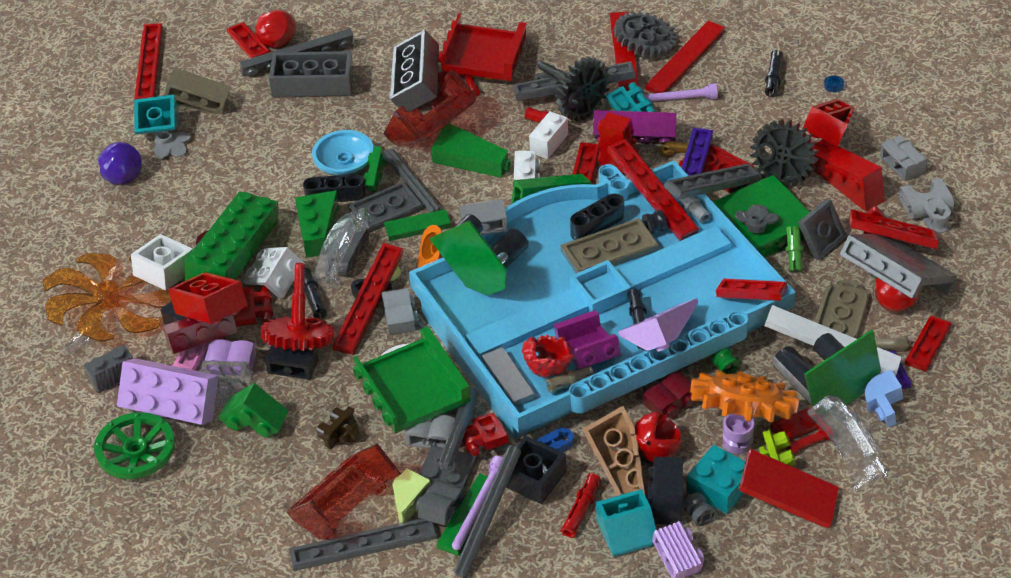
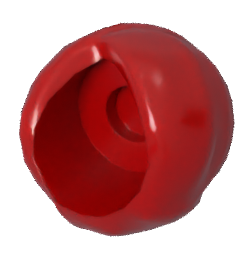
(275, 28)
(891, 298)
(657, 436)

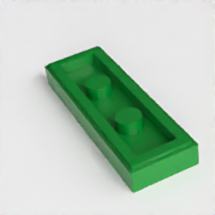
(416, 224)

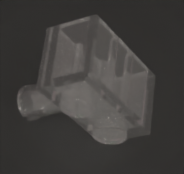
(232, 378)

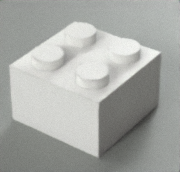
(160, 262)

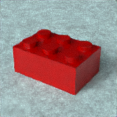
(208, 298)

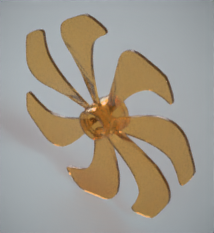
(104, 295)

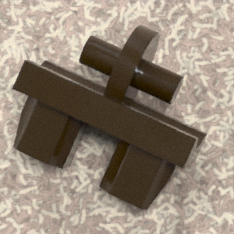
(340, 430)

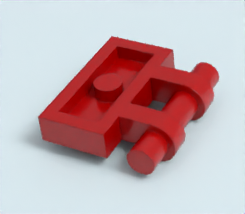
(249, 313)
(484, 432)

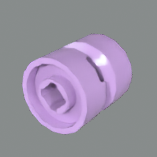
(737, 434)

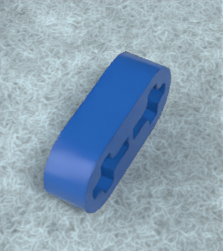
(553, 441)

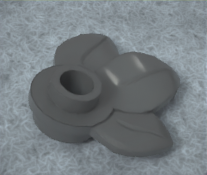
(756, 218)

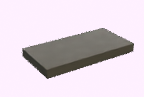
(612, 244)

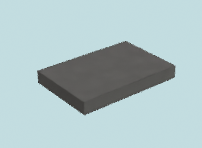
(388, 205)

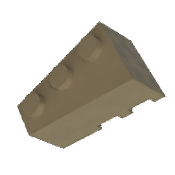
(197, 92)

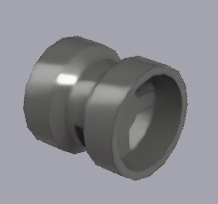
(697, 506)

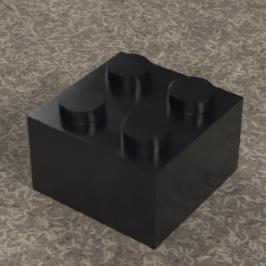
(537, 470)
(666, 490)

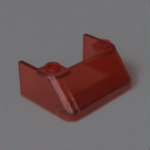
(343, 490)

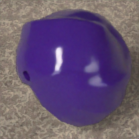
(119, 163)

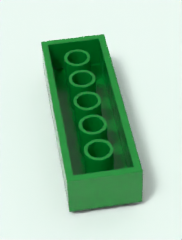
(233, 237)

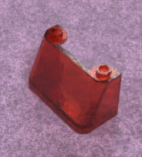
(451, 102)

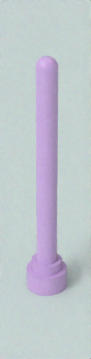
(708, 92)
(475, 509)

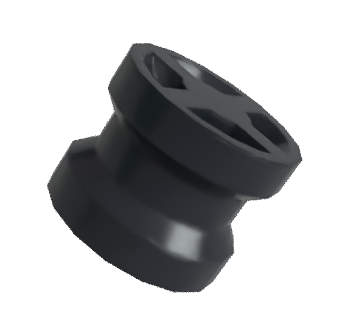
(655, 221)

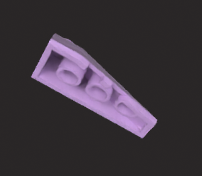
(660, 328)

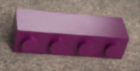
(646, 125)

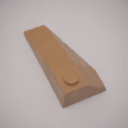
(617, 450)

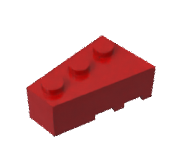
(829, 120)
(612, 130)

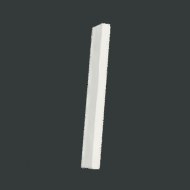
(810, 331)

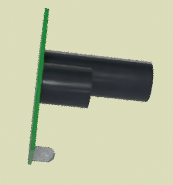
(476, 262)
(841, 374)

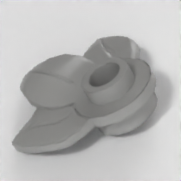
(170, 144)

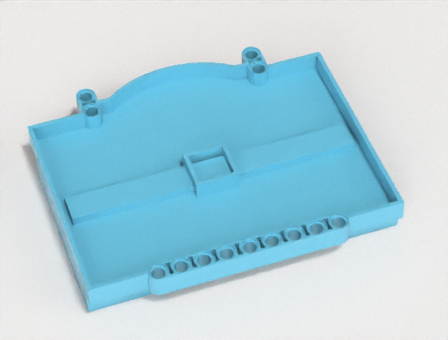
(547, 291)

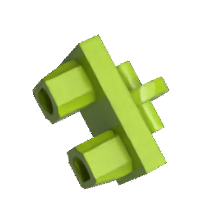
(774, 444)

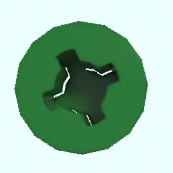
(725, 361)

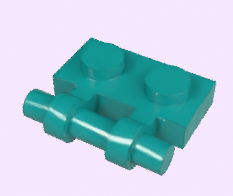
(623, 100)

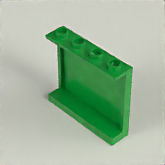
(778, 201)
(413, 382)

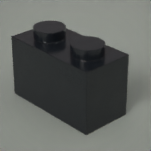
(291, 363)

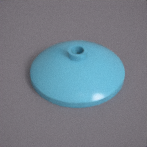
(342, 152)

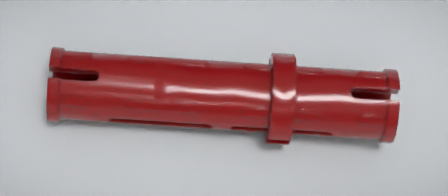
(585, 497)

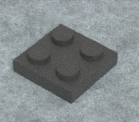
(822, 229)
(457, 475)

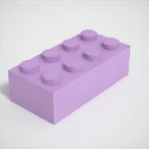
(167, 391)

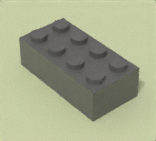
(414, 71)
(311, 73)

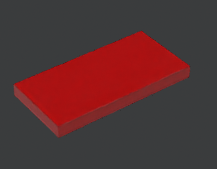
(893, 228)
(789, 488)

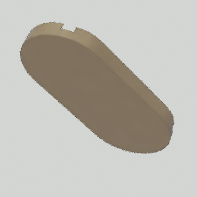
(843, 307)

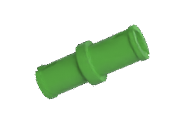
(794, 249)

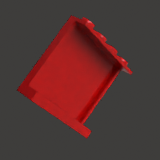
(482, 50)

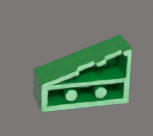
(316, 219)

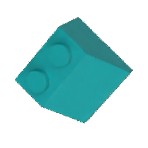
(155, 114)

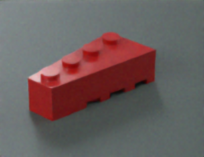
(850, 174)

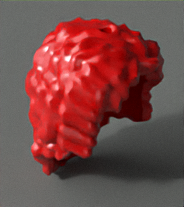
(552, 355)

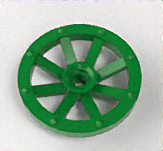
(135, 447)

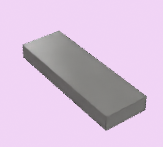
(508, 376)

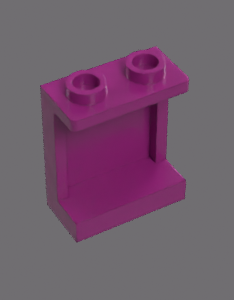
(587, 339)

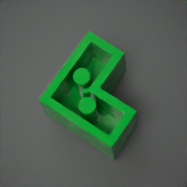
(254, 408)

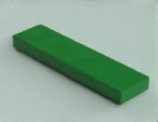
(452, 529)

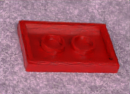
(720, 159)

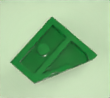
(375, 161)

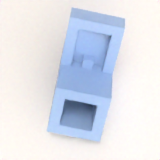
(881, 393)

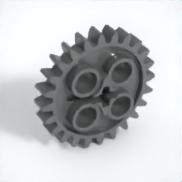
(645, 34)

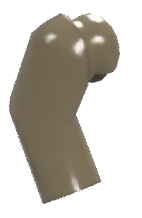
(898, 344)

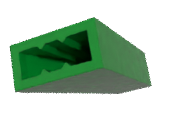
(469, 152)
(526, 187)

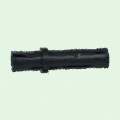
(773, 77)
(313, 296)
(637, 308)

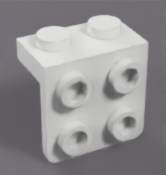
(273, 269)

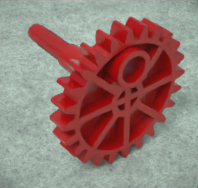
(297, 331)

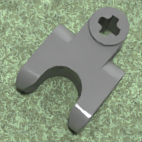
(932, 207)

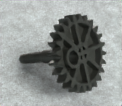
(580, 87)
(790, 155)

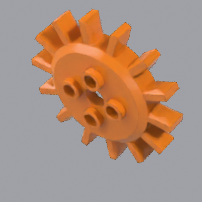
(744, 395)

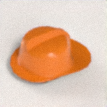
(428, 252)

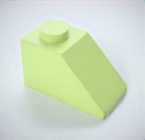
(407, 490)

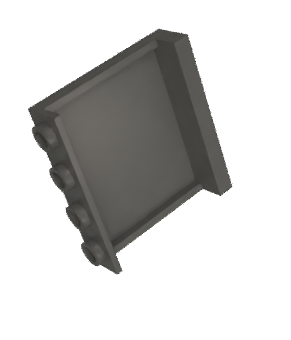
(896, 264)

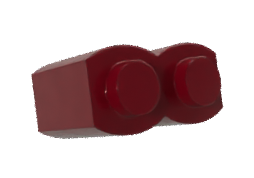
(669, 395)

